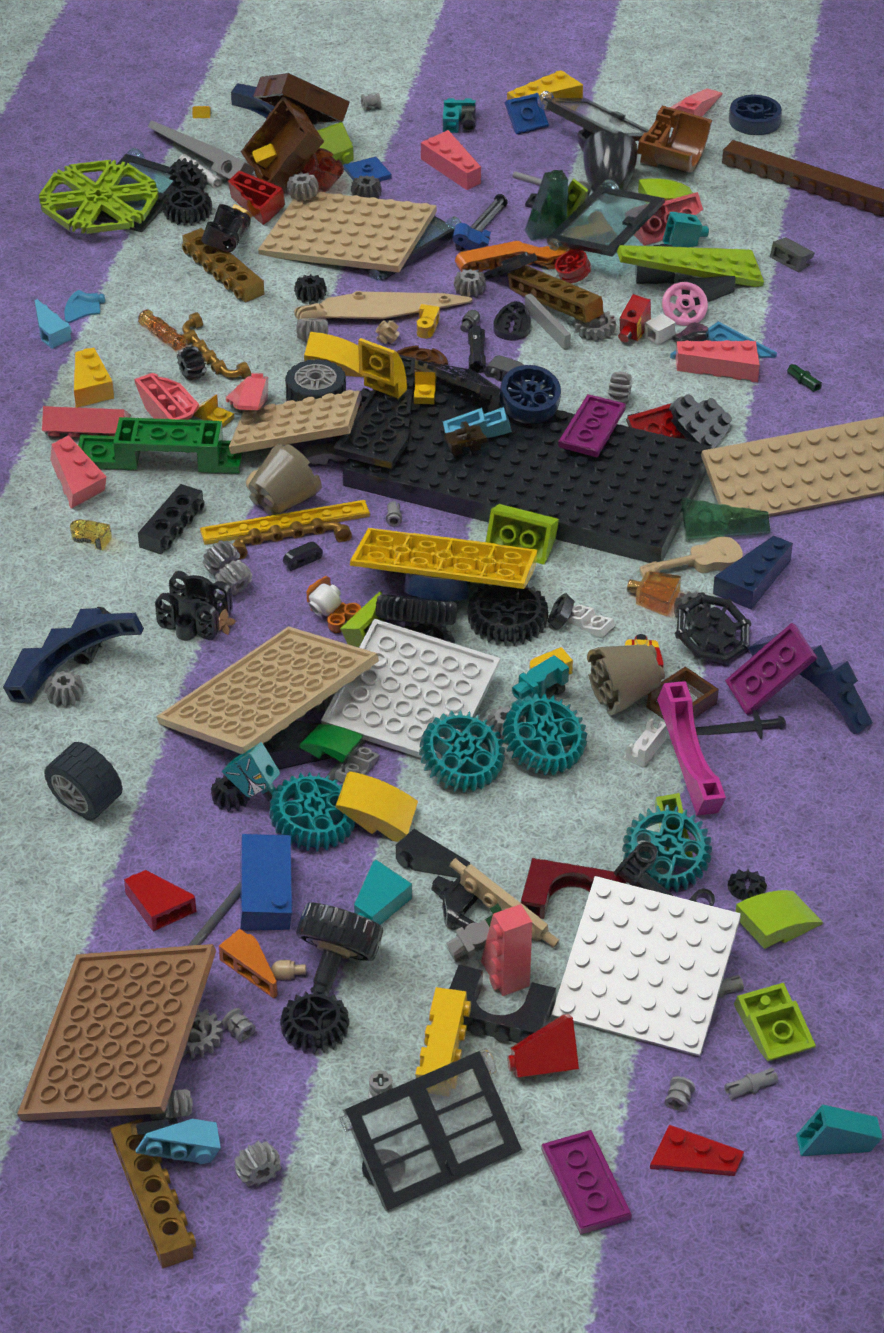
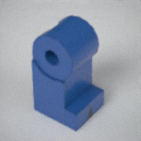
(469, 237)

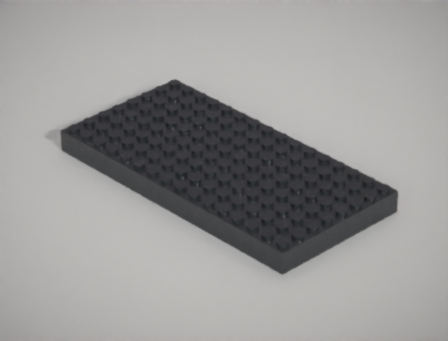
(609, 503)

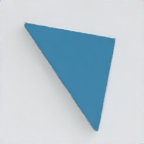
(721, 332)

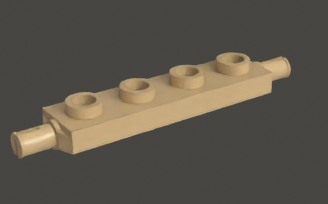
(492, 894)

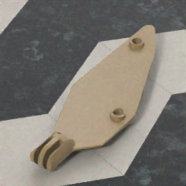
(377, 305)

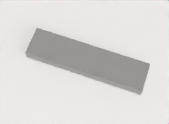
(548, 322)

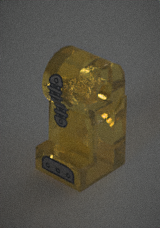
(91, 532)

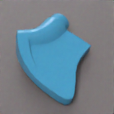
(82, 305)

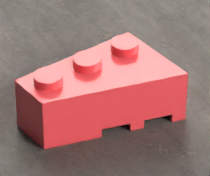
(76, 471)

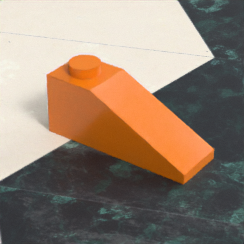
(246, 958)

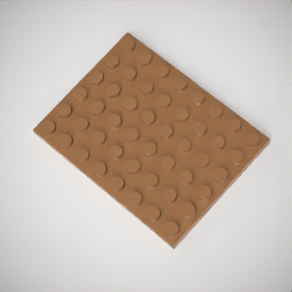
(118, 1033)

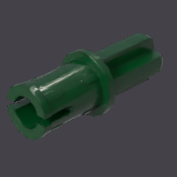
(804, 377)

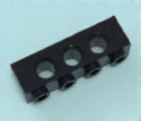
(171, 519)

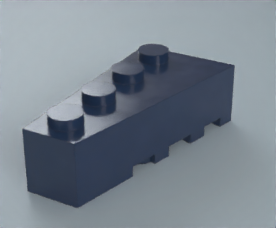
(753, 573)

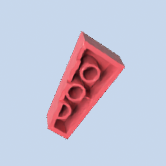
(451, 159)
(719, 358)
(509, 950)

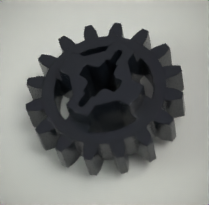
(187, 175)

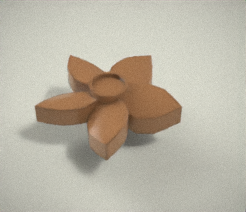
(225, 622)

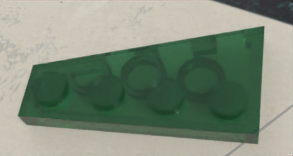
(713, 520)

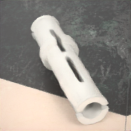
(211, 179)

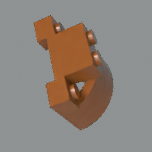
(684, 146)

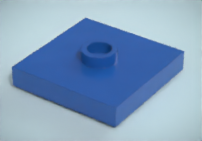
(526, 113)
(369, 167)

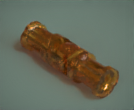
(162, 329)

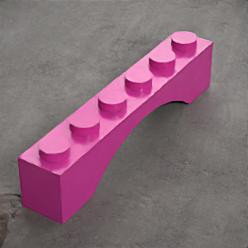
(701, 782)

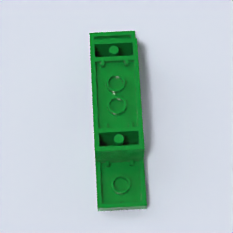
(164, 435)

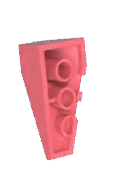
(250, 393)

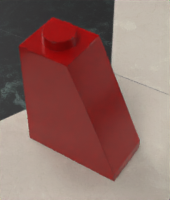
(158, 899)
(546, 1050)

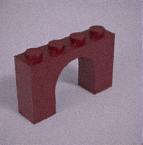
(548, 876)

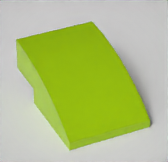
(663, 188)
(776, 917)
(774, 1022)

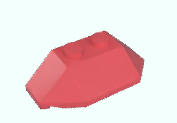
(165, 398)

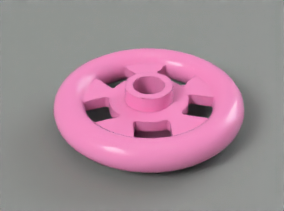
(676, 290)

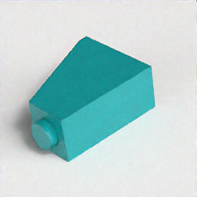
(382, 893)
(838, 1132)

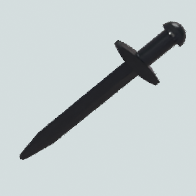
(757, 725)

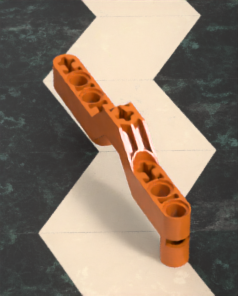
(492, 256)

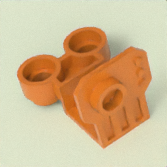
(342, 613)

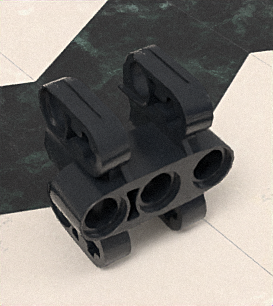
(194, 608)

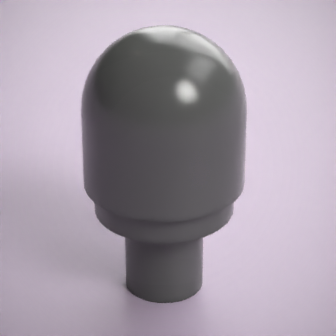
(470, 318)

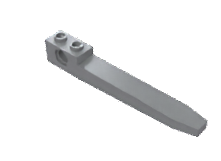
(224, 163)

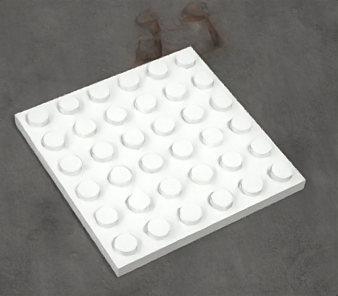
(410, 687)
(647, 965)

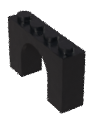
(511, 1027)

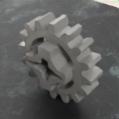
(598, 327)
(198, 1039)

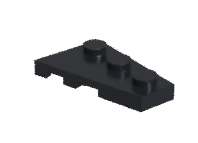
(511, 264)

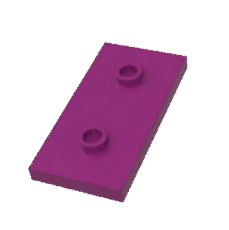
(592, 425)
(771, 669)
(586, 1182)

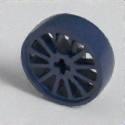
(755, 114)
(523, 401)
(436, 588)

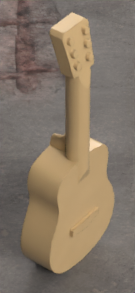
(712, 556)

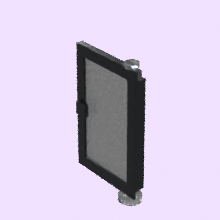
(590, 115)

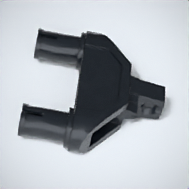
(455, 901)

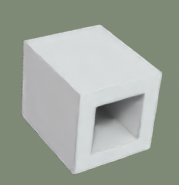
(659, 329)

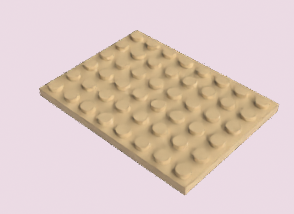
(349, 231)
(267, 689)

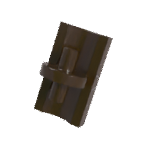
(465, 437)

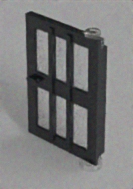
(432, 1129)

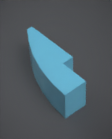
(491, 423)

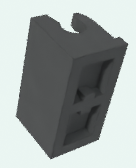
(791, 254)

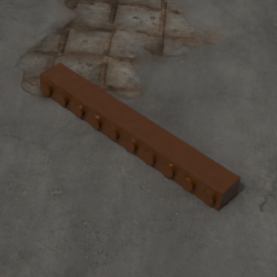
(804, 177)

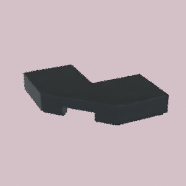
(149, 1126)

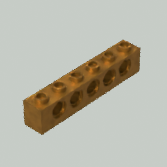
(224, 267)
(556, 293)
(168, 1248)

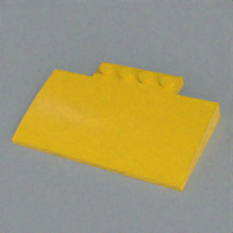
(445, 558)

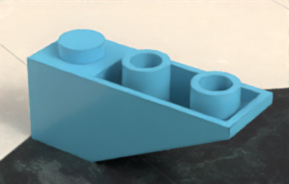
(51, 327)
(187, 1141)

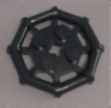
(720, 621)

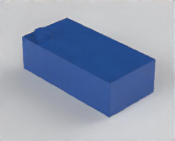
(265, 882)

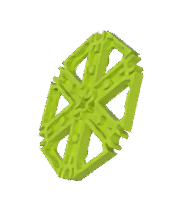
(98, 196)

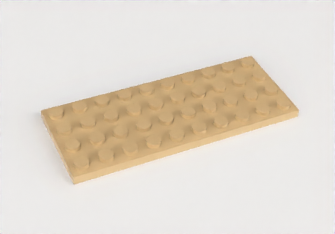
(800, 468)

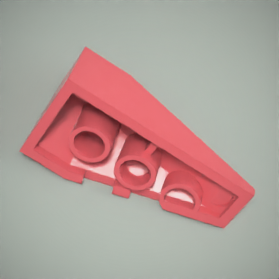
(699, 102)
(655, 227)

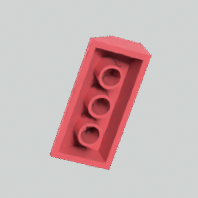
(81, 421)

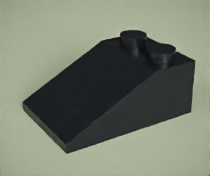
(285, 745)

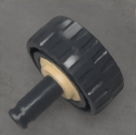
(339, 936)

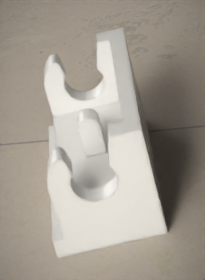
(647, 744)

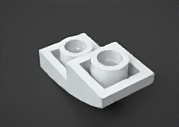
(586, 619)

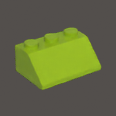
(337, 142)
(522, 529)

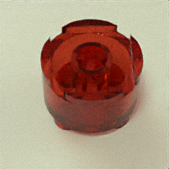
(324, 168)

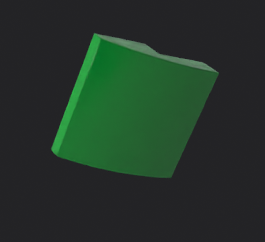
(332, 740)

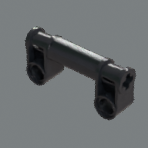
(226, 228)
(634, 871)

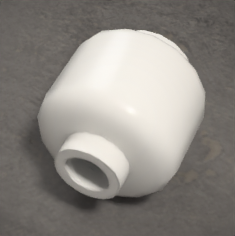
(324, 599)

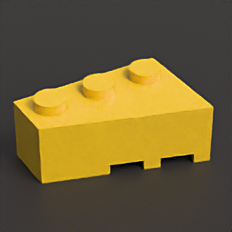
(91, 379)

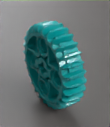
(544, 734)
(460, 753)
(311, 813)
(672, 839)

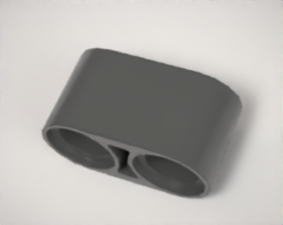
(500, 366)

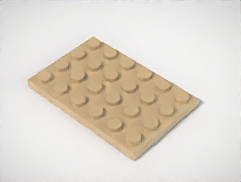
(296, 421)

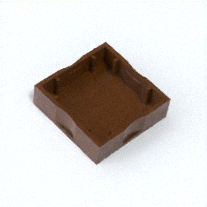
(316, 102)
(293, 140)

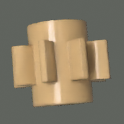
(387, 332)

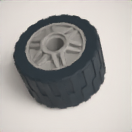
(314, 380)
(83, 780)

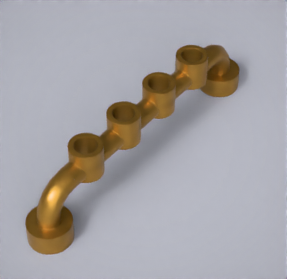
(209, 355)
(255, 537)

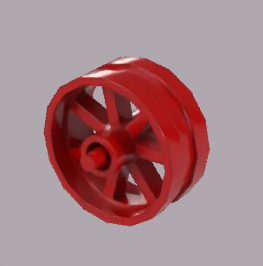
(575, 266)

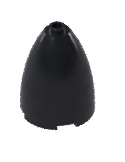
(609, 158)

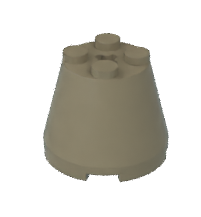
(283, 480)
(623, 674)

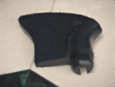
(693, 332)

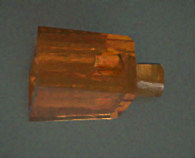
(656, 591)

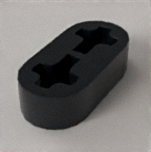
(302, 555)
(561, 611)

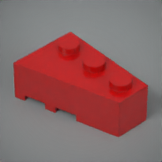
(257, 196)

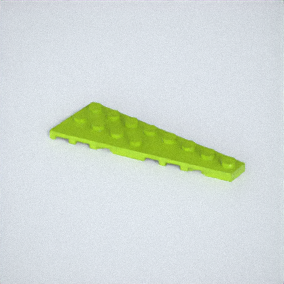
(696, 261)

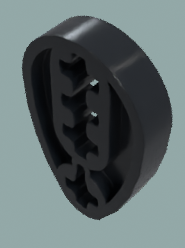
(521, 322)

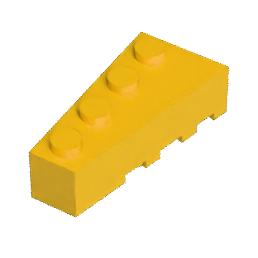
(558, 84)
(445, 1031)

